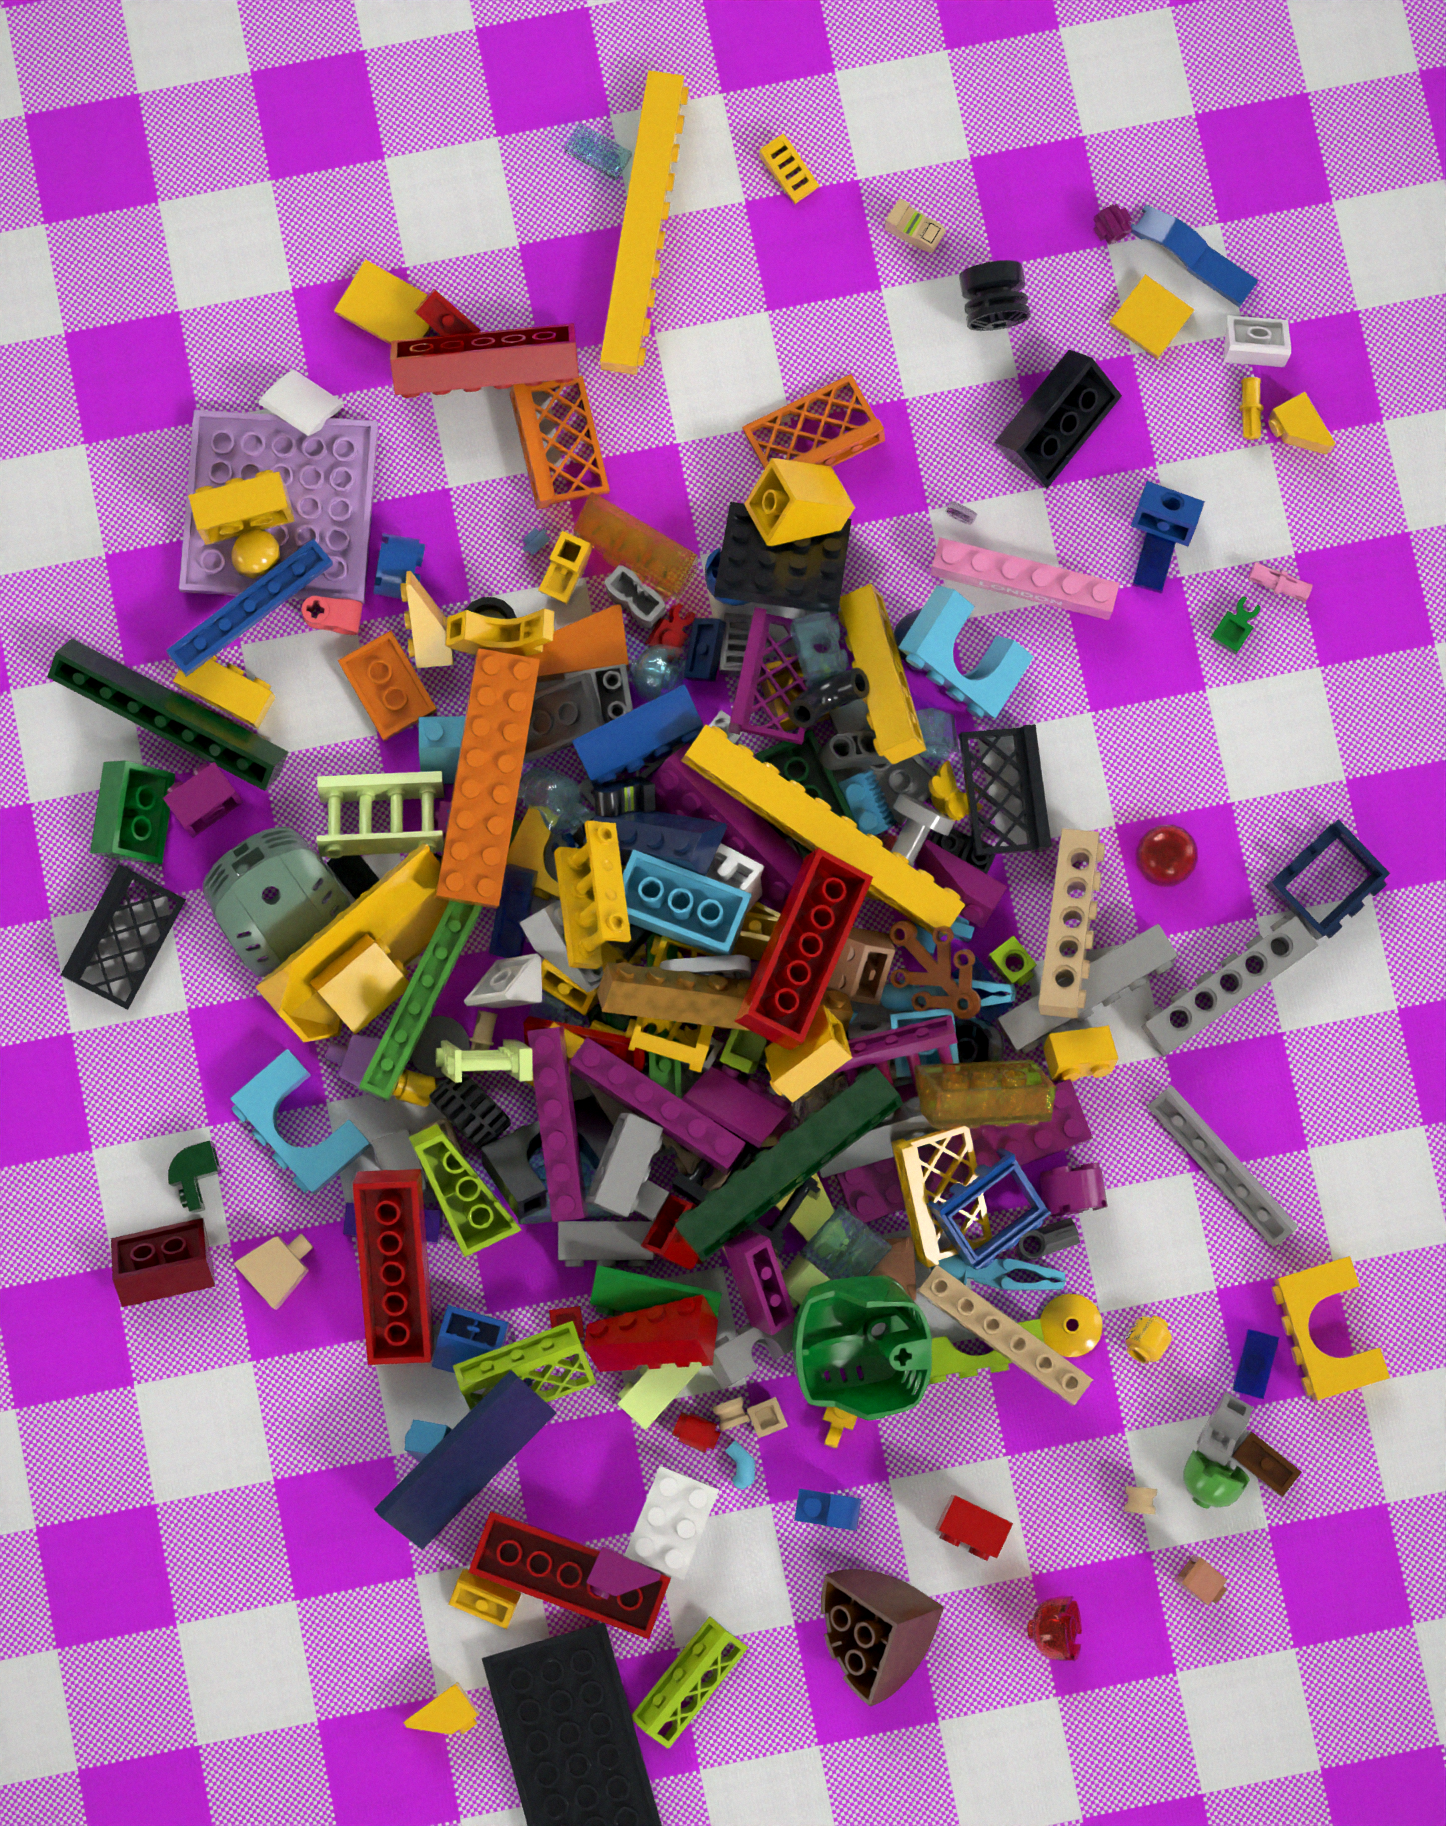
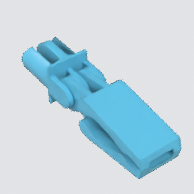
(900, 998)
(995, 1275)

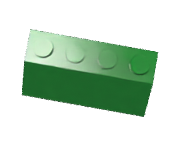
(634, 1292)

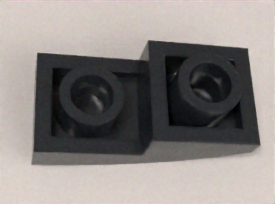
(962, 847)

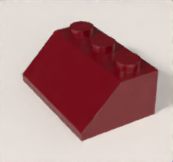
(162, 1262)

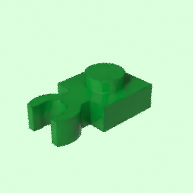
(1234, 628)

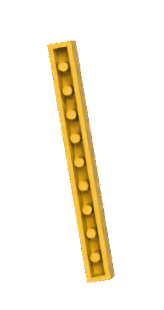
(642, 223)
(816, 827)

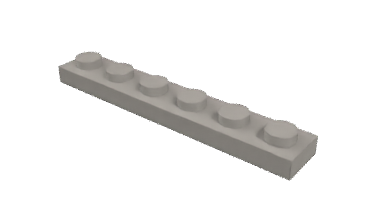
(1222, 1166)

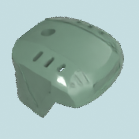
(288, 919)

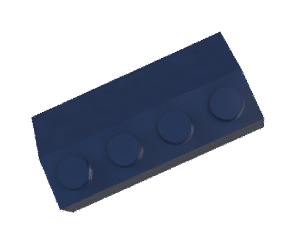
(669, 837)

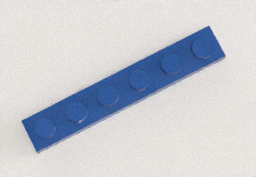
(249, 607)

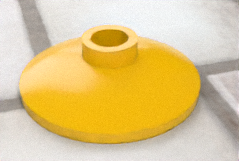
(1054, 1328)

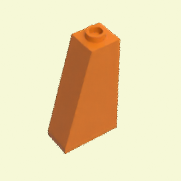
(585, 645)

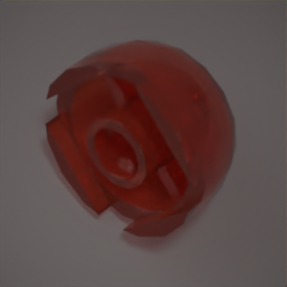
(1166, 855)
(1056, 1627)

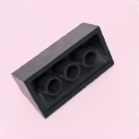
(1058, 418)

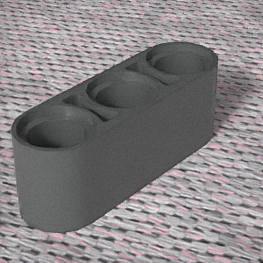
(851, 751)

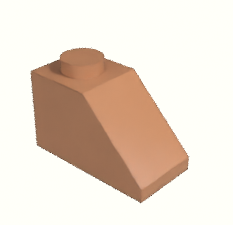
(1202, 1580)

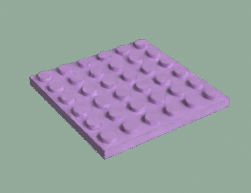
(327, 486)

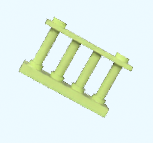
(375, 787)
(512, 1058)

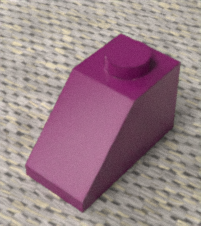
(618, 1574)

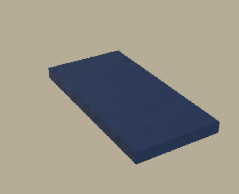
(465, 1460)

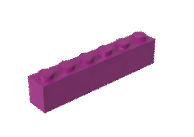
(657, 1106)
(558, 1124)

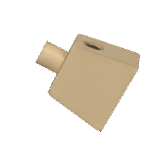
(276, 1268)

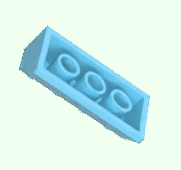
(684, 904)

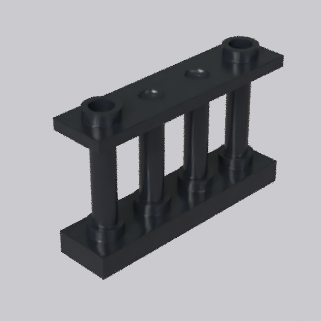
(691, 1188)

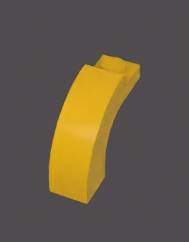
(515, 636)

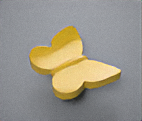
(946, 795)

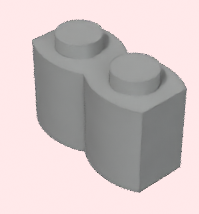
(643, 602)

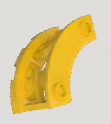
(693, 1043)

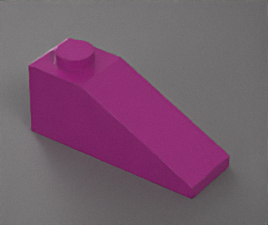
(976, 889)

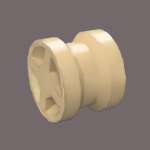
(731, 1414)
(1140, 1500)

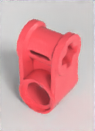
(339, 614)

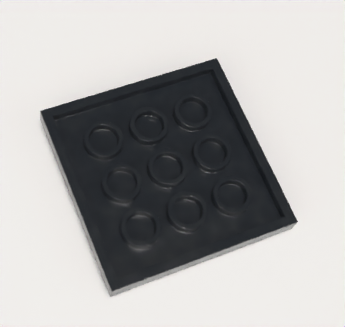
(790, 575)

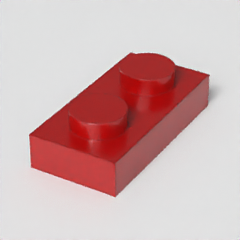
(444, 316)

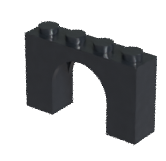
(509, 1156)

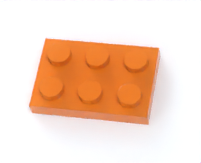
(387, 685)

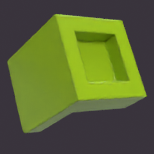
(744, 1050)

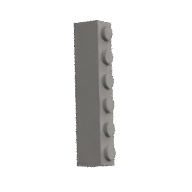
(1107, 977)

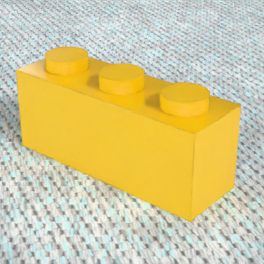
(228, 691)

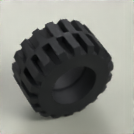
(470, 1110)

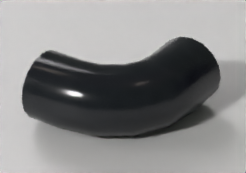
(827, 695)

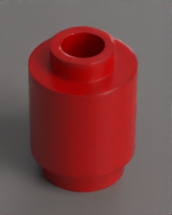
(696, 1432)

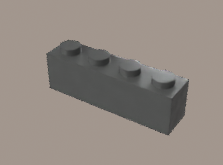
(876, 1144)

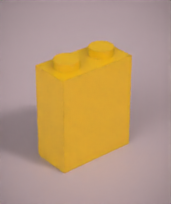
(362, 982)
(812, 1061)

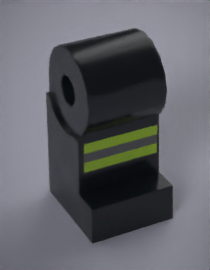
(625, 797)

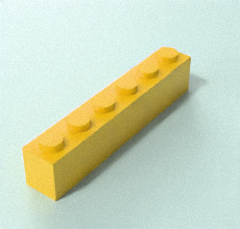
(876, 653)

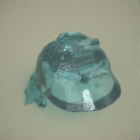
(555, 797)

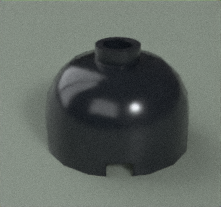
(978, 1041)

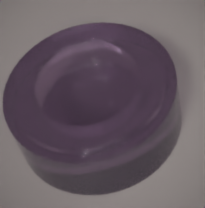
(961, 513)

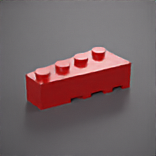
(654, 1336)

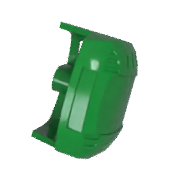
(836, 1334)

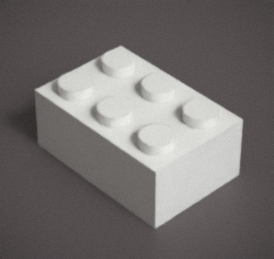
(671, 1522)

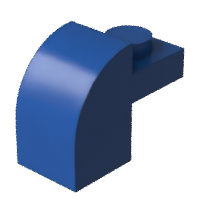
(827, 1509)

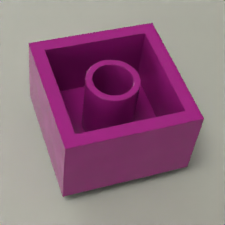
(202, 798)

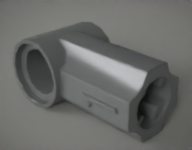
(1049, 1239)

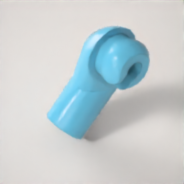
(745, 1465)

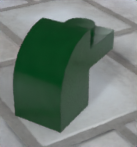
(188, 1167)

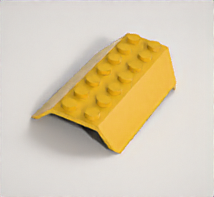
(396, 909)

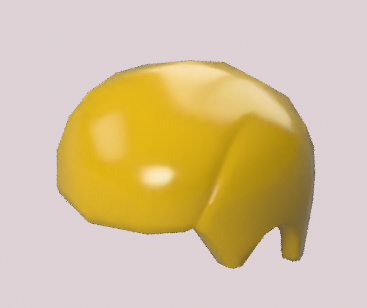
(255, 553)

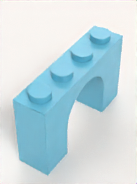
(931, 646)
(260, 1103)

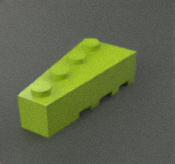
(465, 1199)

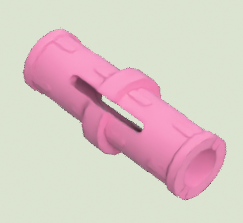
(1280, 582)

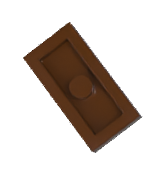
(1266, 1464)

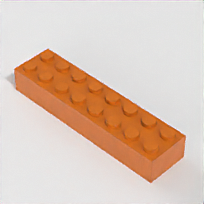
(487, 778)

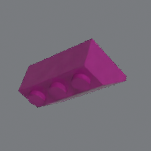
(741, 1105)

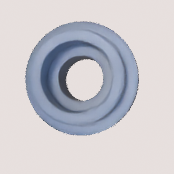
(535, 540)

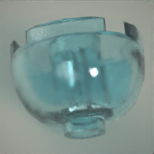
(657, 671)

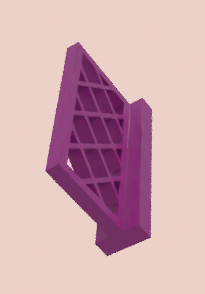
(749, 680)

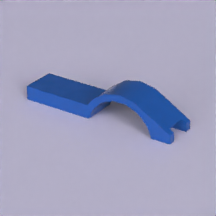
(1195, 254)

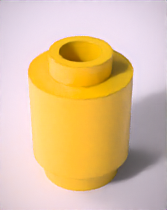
(415, 1088)

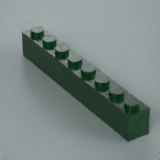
(167, 714)
(788, 1163)

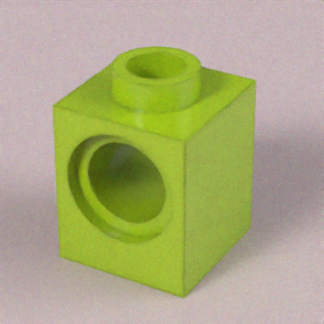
(1008, 949)

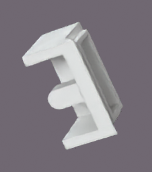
(726, 872)

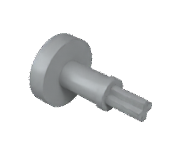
(919, 822)

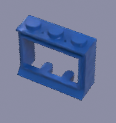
(963, 1195)

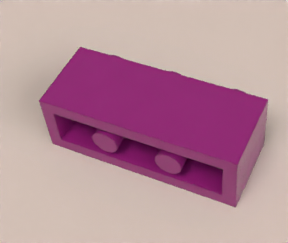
(760, 1282)

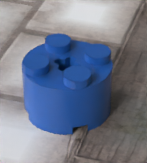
(395, 558)

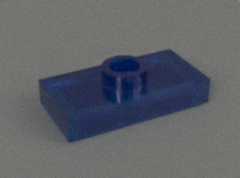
(1153, 563)
(1255, 1364)

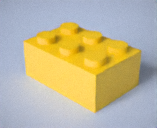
(241, 506)

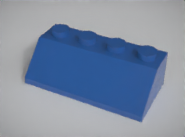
(638, 736)

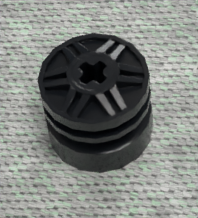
(994, 295)

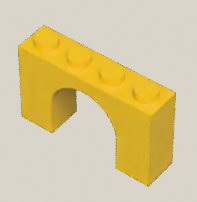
(529, 852)
(1324, 1374)

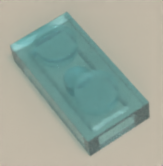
(598, 151)

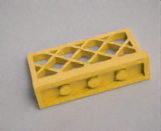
(915, 1192)

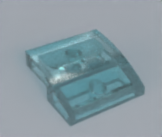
(845, 1246)

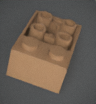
(863, 966)

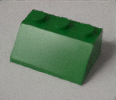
(132, 812)

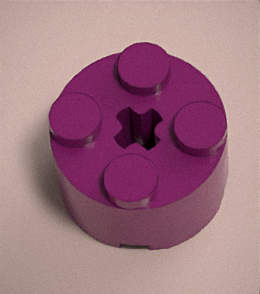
(1073, 1190)

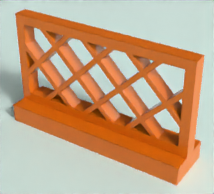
(533, 447)
(831, 451)

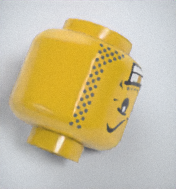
(1148, 1339)

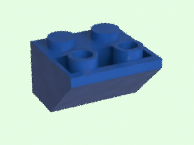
(467, 1336)

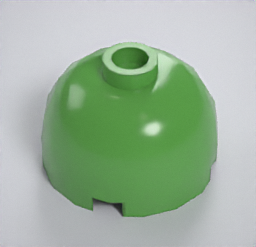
(1213, 1482)

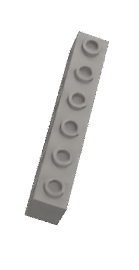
(1297, 944)

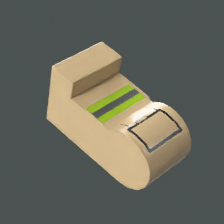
(914, 227)

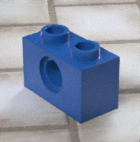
(1167, 513)

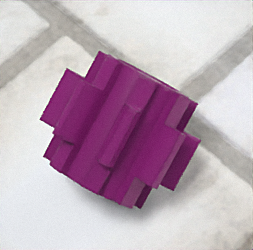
(1112, 224)

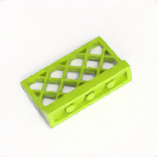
(522, 1358)

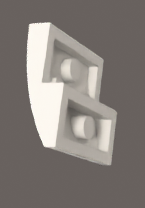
(300, 402)

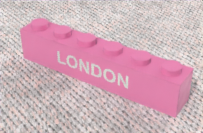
(1024, 578)

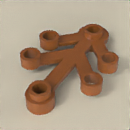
(938, 971)

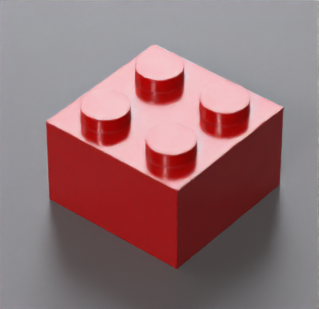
(973, 1526)

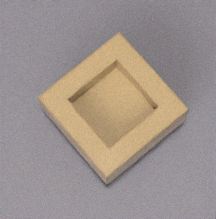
(767, 1417)

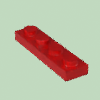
(612, 1042)

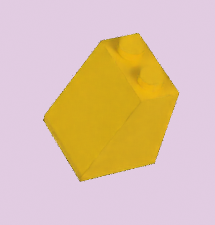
(797, 502)

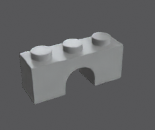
(734, 1357)

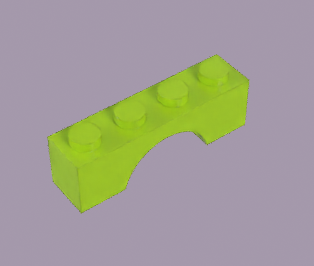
(949, 1360)

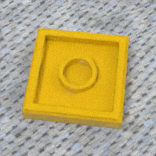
(1151, 317)

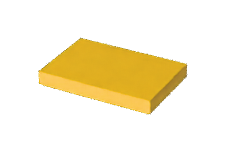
(383, 305)

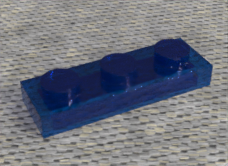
(513, 908)

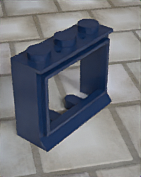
(1352, 903)

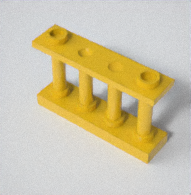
(577, 898)

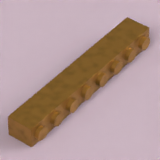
(687, 996)

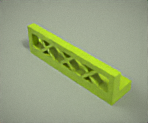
(684, 1679)

